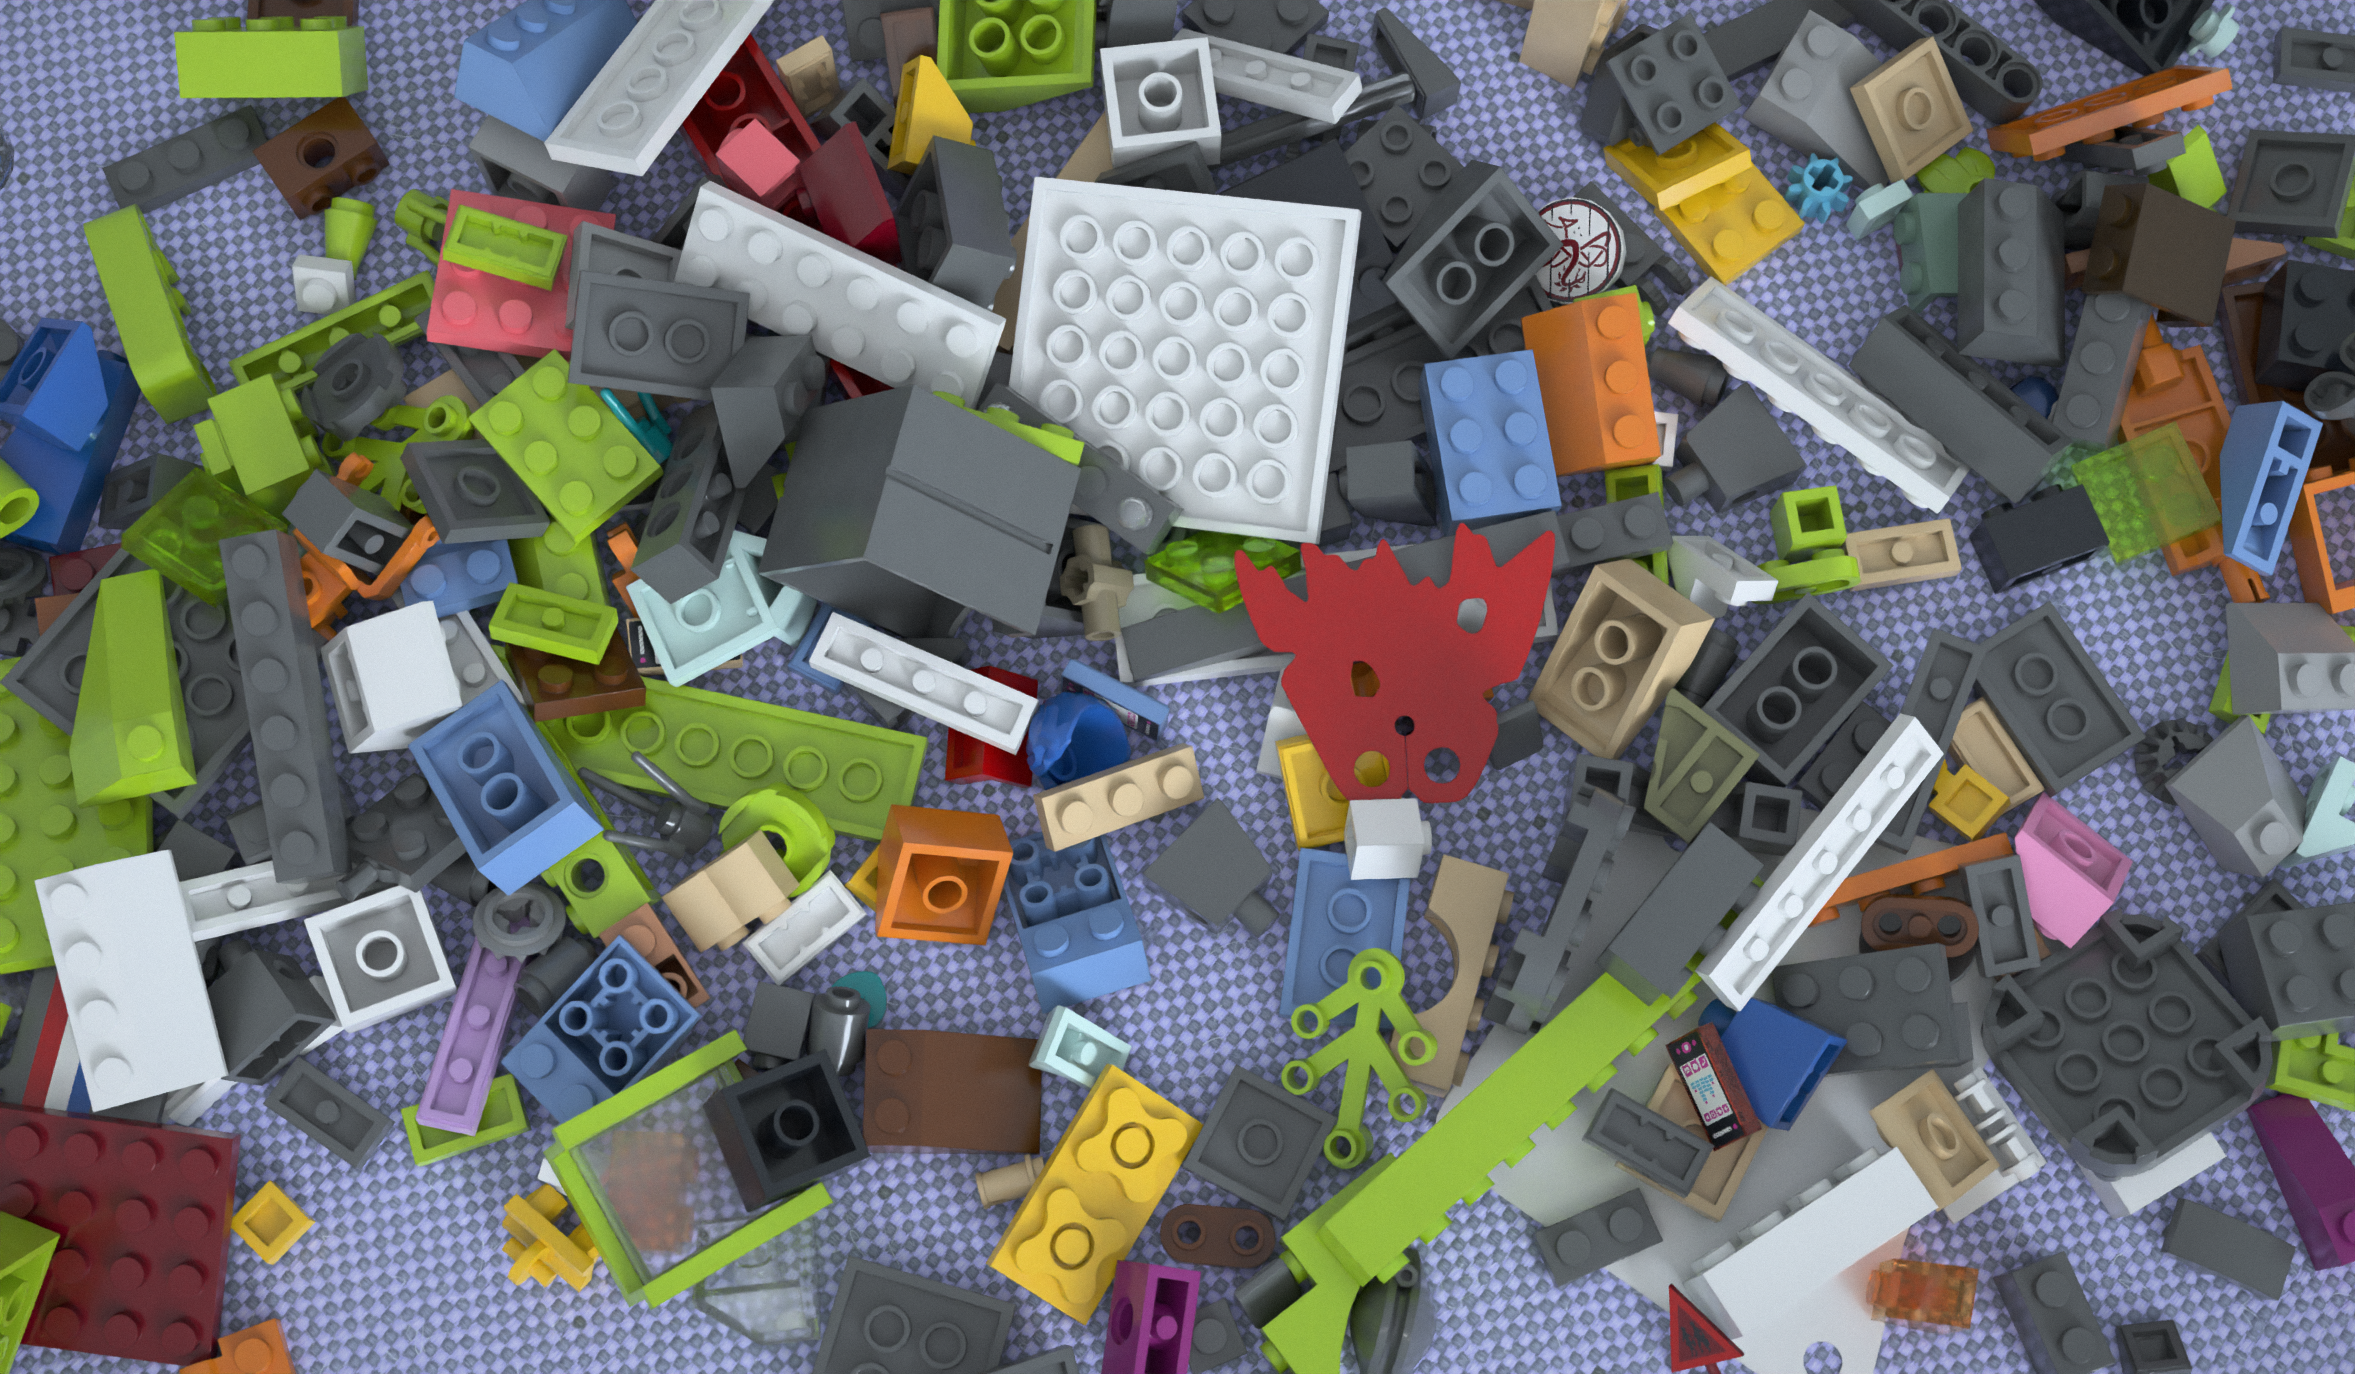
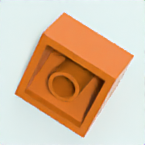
(940, 874)

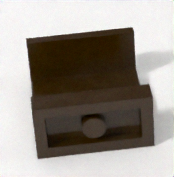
(2160, 253)

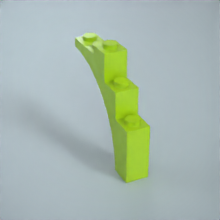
(1312, 1330)

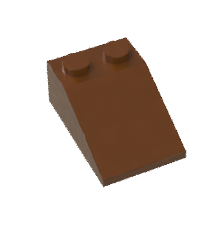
(950, 1093)

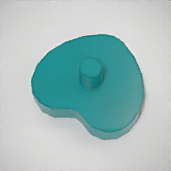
(871, 990)

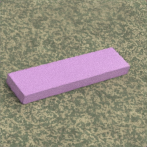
(472, 1041)

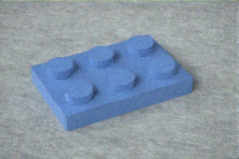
(1334, 923)

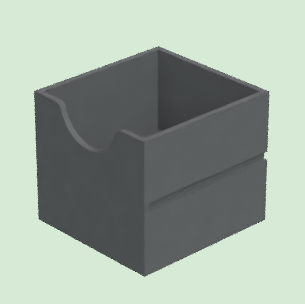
(919, 516)

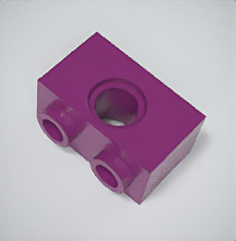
(1150, 1319)

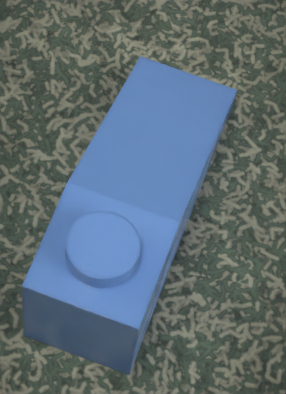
(2262, 479)

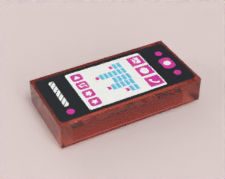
(1713, 1086)

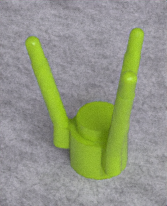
(423, 220)

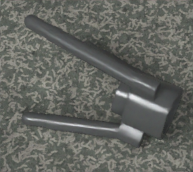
(681, 825)

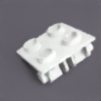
(2003, 1137)

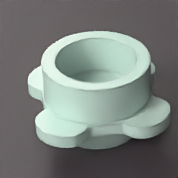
(2213, 32)

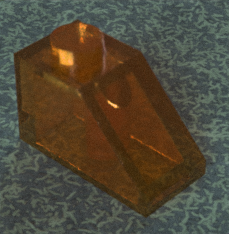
(1923, 1295)

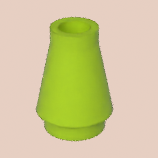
(349, 230)

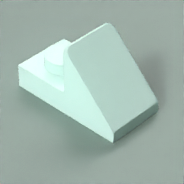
(2325, 827)
(1076, 1048)

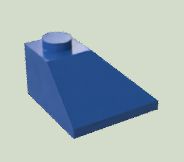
(56, 385)

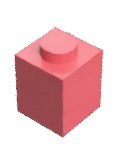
(759, 166)

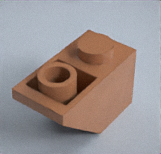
(654, 942)

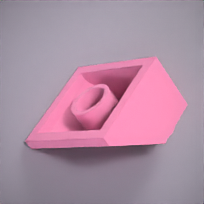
(2067, 871)

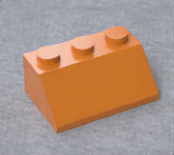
(1594, 384)

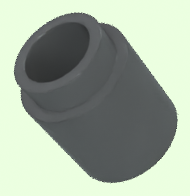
(553, 974)
(840, 1027)

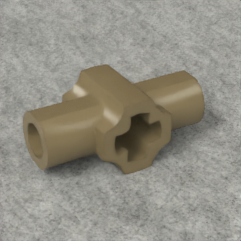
(1096, 583)

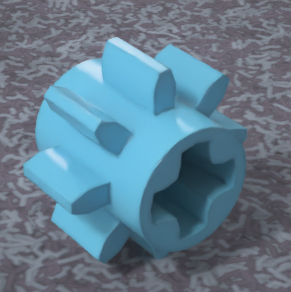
(1824, 175)

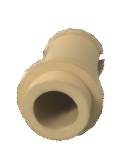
(1009, 1181)

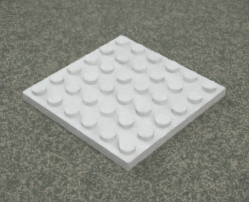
(1192, 343)

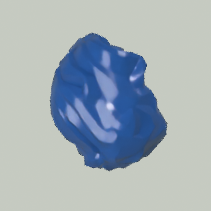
(1074, 739)

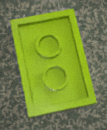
(566, 446)

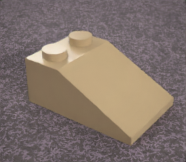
(1618, 657)

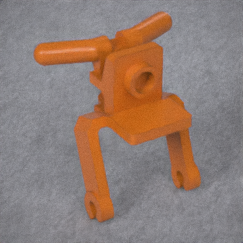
(332, 580)

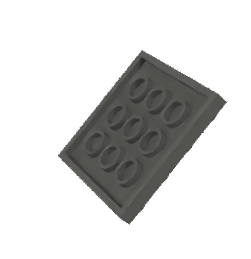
(207, 665)

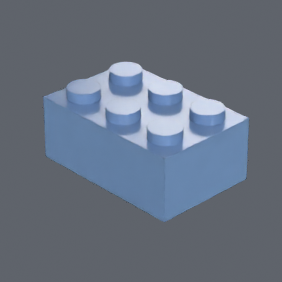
(1488, 440)

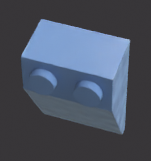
(504, 789)

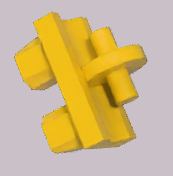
(543, 1249)

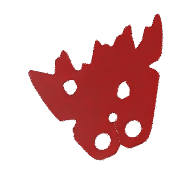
(1414, 646)

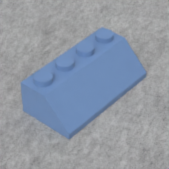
(540, 60)

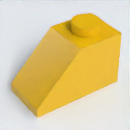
(925, 109)

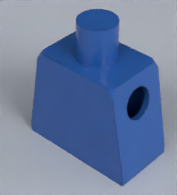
(1775, 1056)

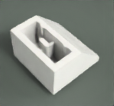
(391, 678)

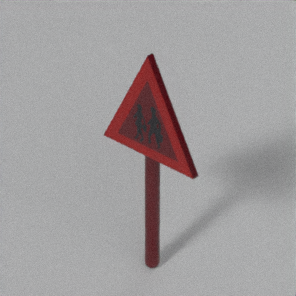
(1696, 1338)

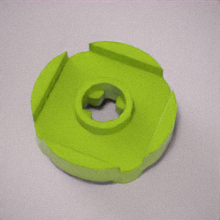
(794, 818)

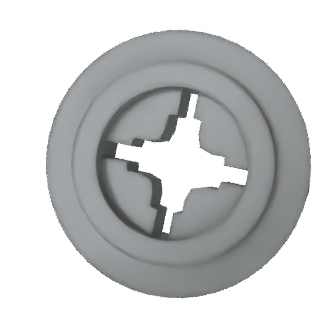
(497, 909)

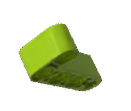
(148, 315)

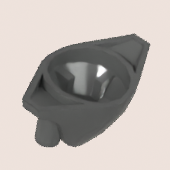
(1393, 1321)

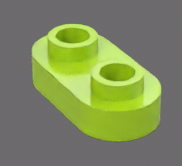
(1826, 573)

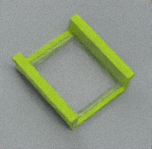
(658, 1184)

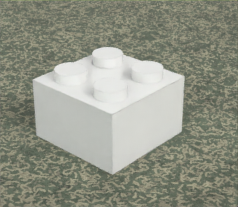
(1160, 99)
(381, 957)

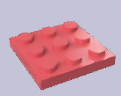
(498, 312)

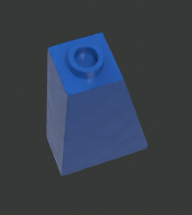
(71, 480)

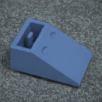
(1073, 921)
(602, 1034)

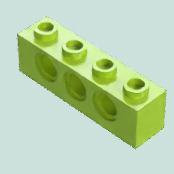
(624, 883)

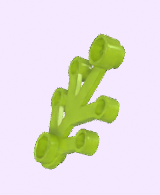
(442, 421)
(1364, 1049)

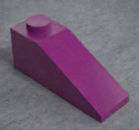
(2311, 1175)

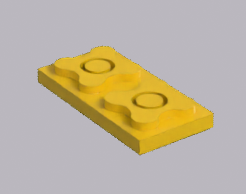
(1095, 1194)

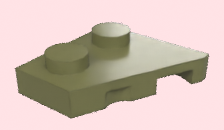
(1693, 767)

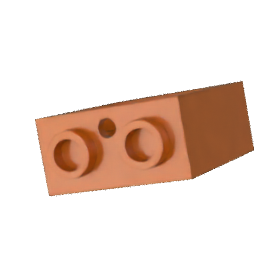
(2309, 542)

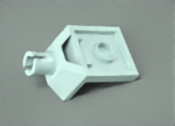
(722, 616)

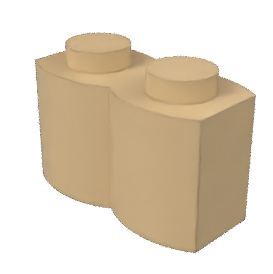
(731, 892)

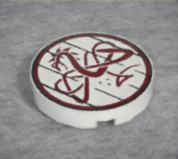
(1590, 254)

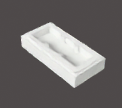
(805, 928)

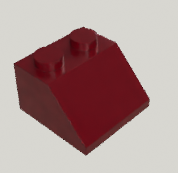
(848, 197)

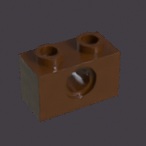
(327, 132)

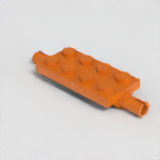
(2182, 389)

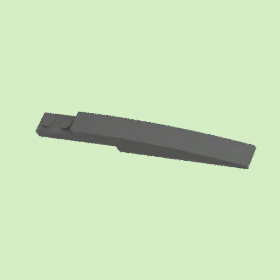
(1582, 540)

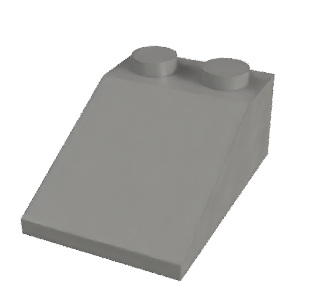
(1810, 100)

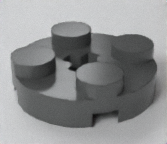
(354, 385)

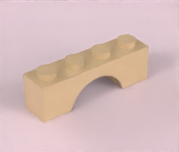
(1464, 909)

